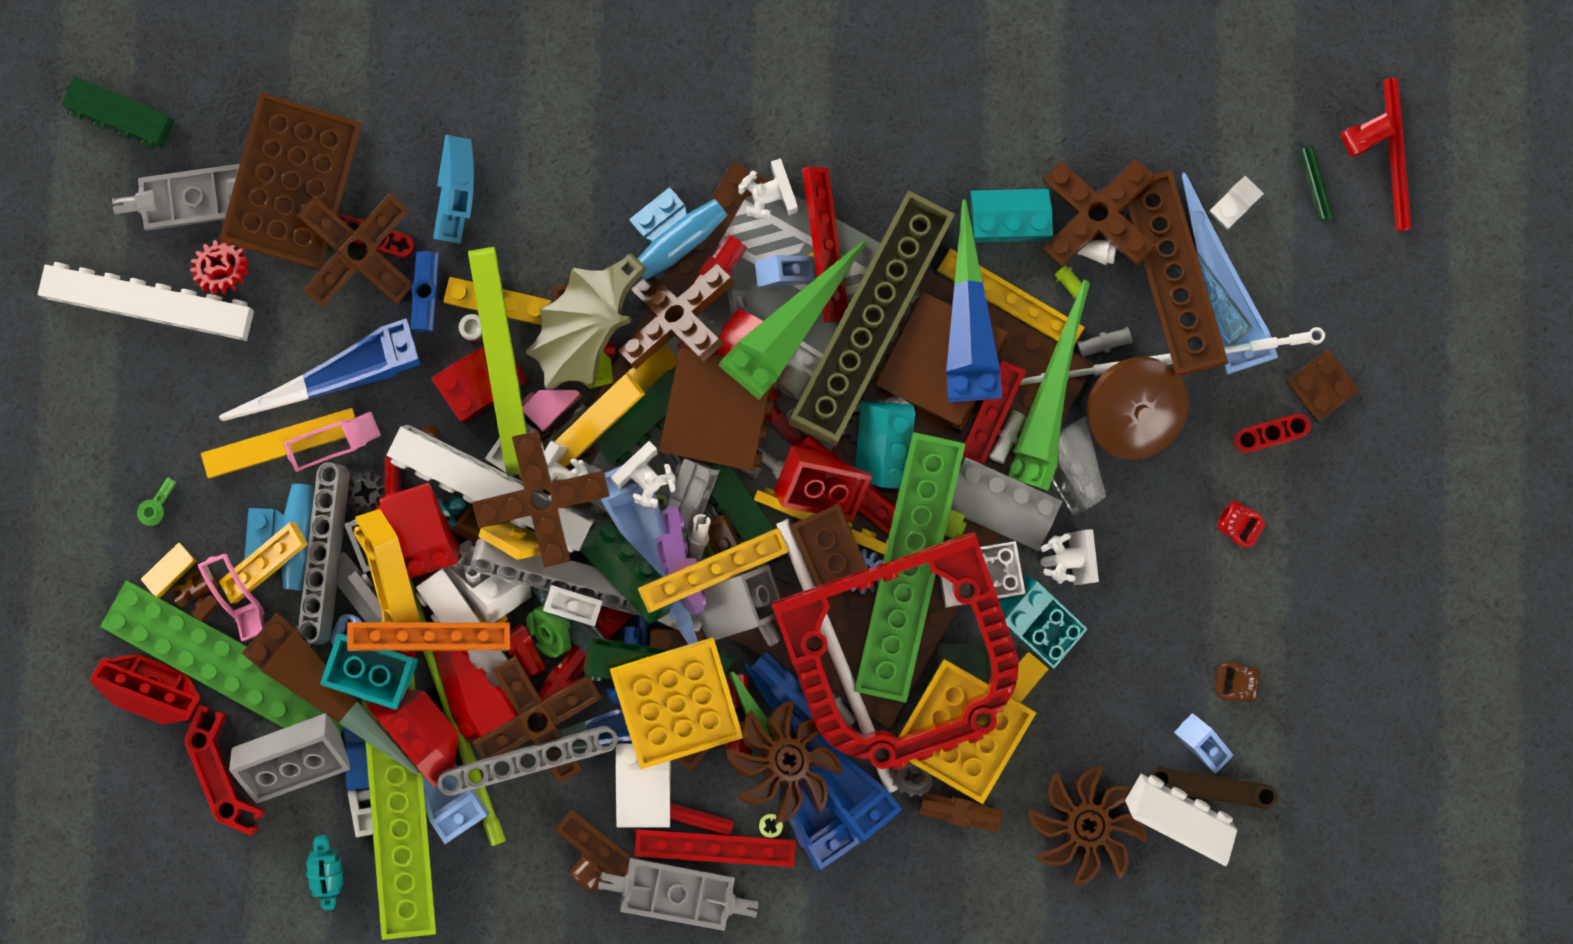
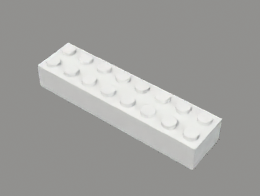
(475, 479)

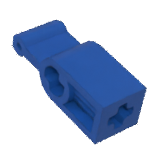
(356, 751)

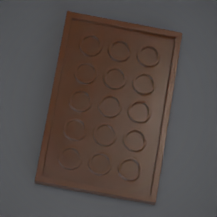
(284, 164)

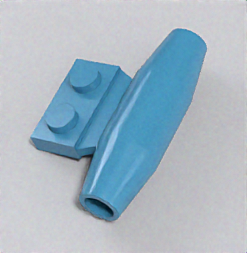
(673, 230)
(265, 523)

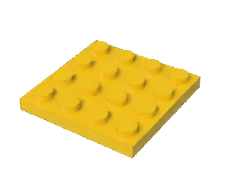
(676, 703)
(971, 766)

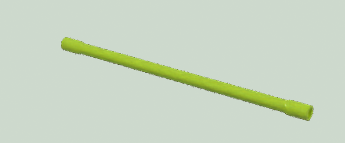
(490, 822)

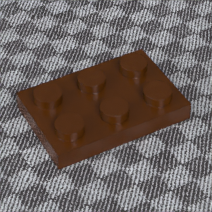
(829, 545)

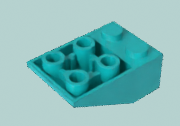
(1041, 622)

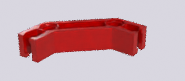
(215, 774)

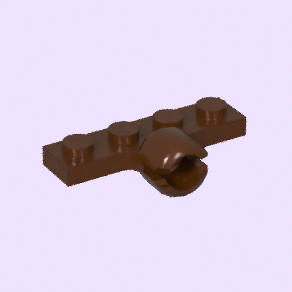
(596, 850)

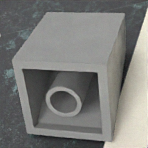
(739, 603)

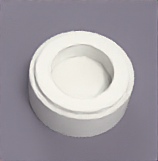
(470, 327)

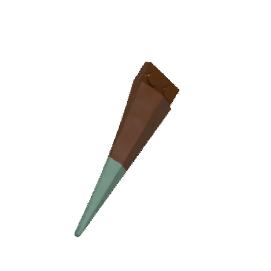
(295, 664)

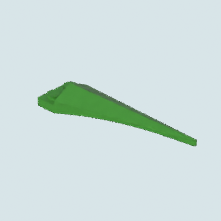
(768, 348)
(1039, 438)

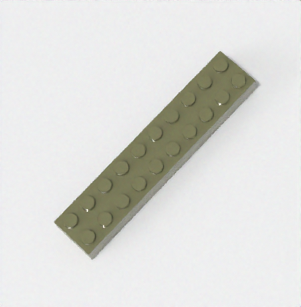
(871, 319)

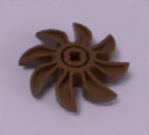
(782, 775)
(1073, 823)

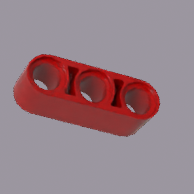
(1283, 430)

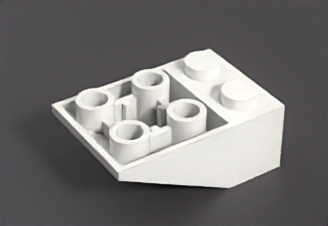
(1004, 571)
(486, 594)

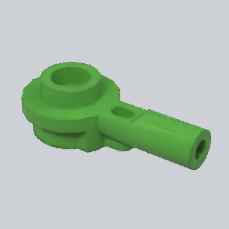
(152, 511)

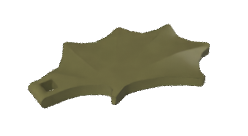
(583, 322)

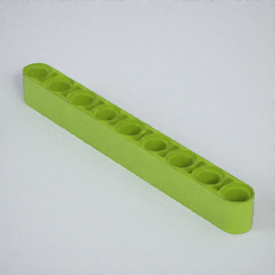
(498, 352)

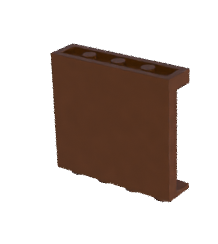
(920, 358)
(714, 415)

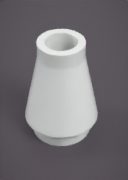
(1100, 251)

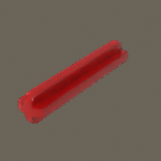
(701, 819)

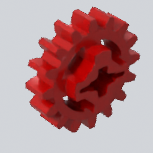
(219, 267)

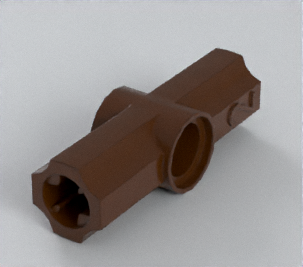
(960, 812)

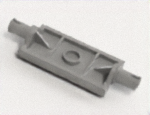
(677, 894)

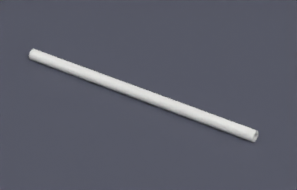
(835, 650)

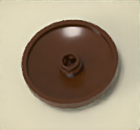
(1137, 408)

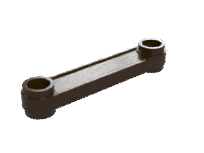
(1217, 787)

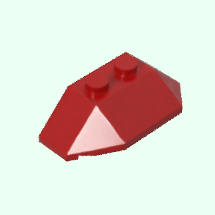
(146, 688)
(421, 733)

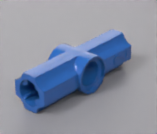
(425, 275)
(782, 683)

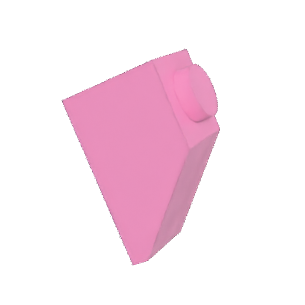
(549, 406)

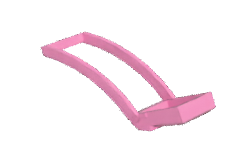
(357, 431)
(249, 617)

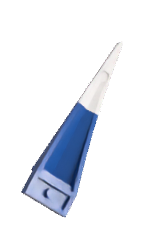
(367, 361)

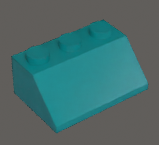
(1011, 215)
(884, 441)
(369, 674)

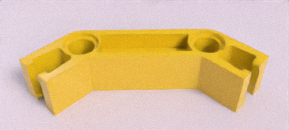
(386, 567)

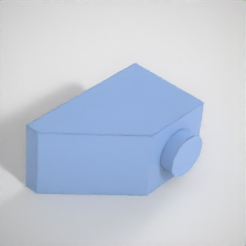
(784, 271)
(1204, 743)

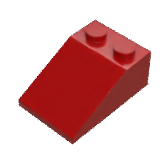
(468, 385)
(817, 482)
(421, 530)

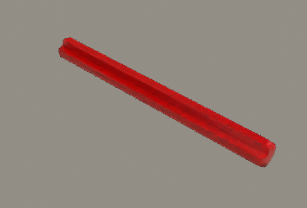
(1397, 156)

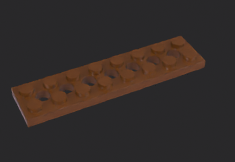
(1190, 281)

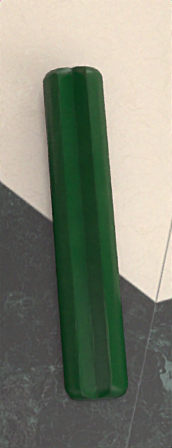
(1316, 183)

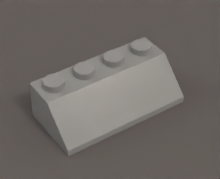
(1004, 504)
(289, 758)

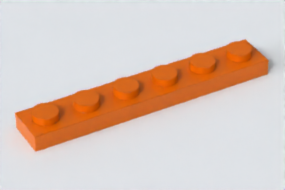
(427, 636)

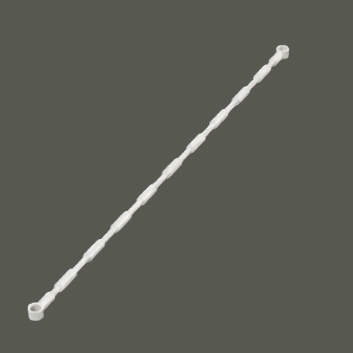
(1255, 345)

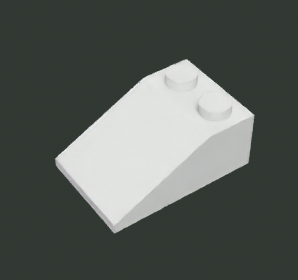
(643, 793)

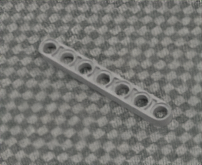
(513, 759)

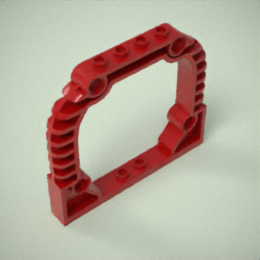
(960, 563)

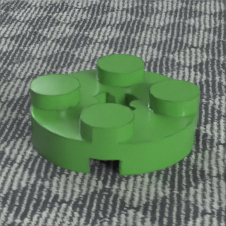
(550, 631)

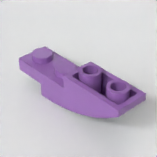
(672, 552)

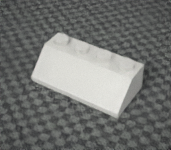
(1182, 818)

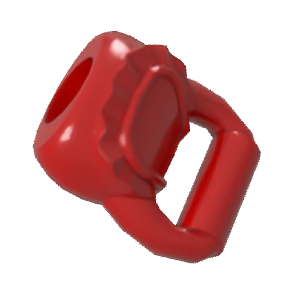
(1235, 519)

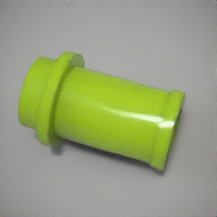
(1068, 280)

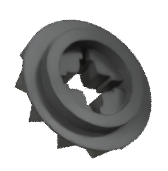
(371, 481)
(919, 787)

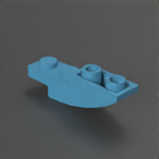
(456, 195)

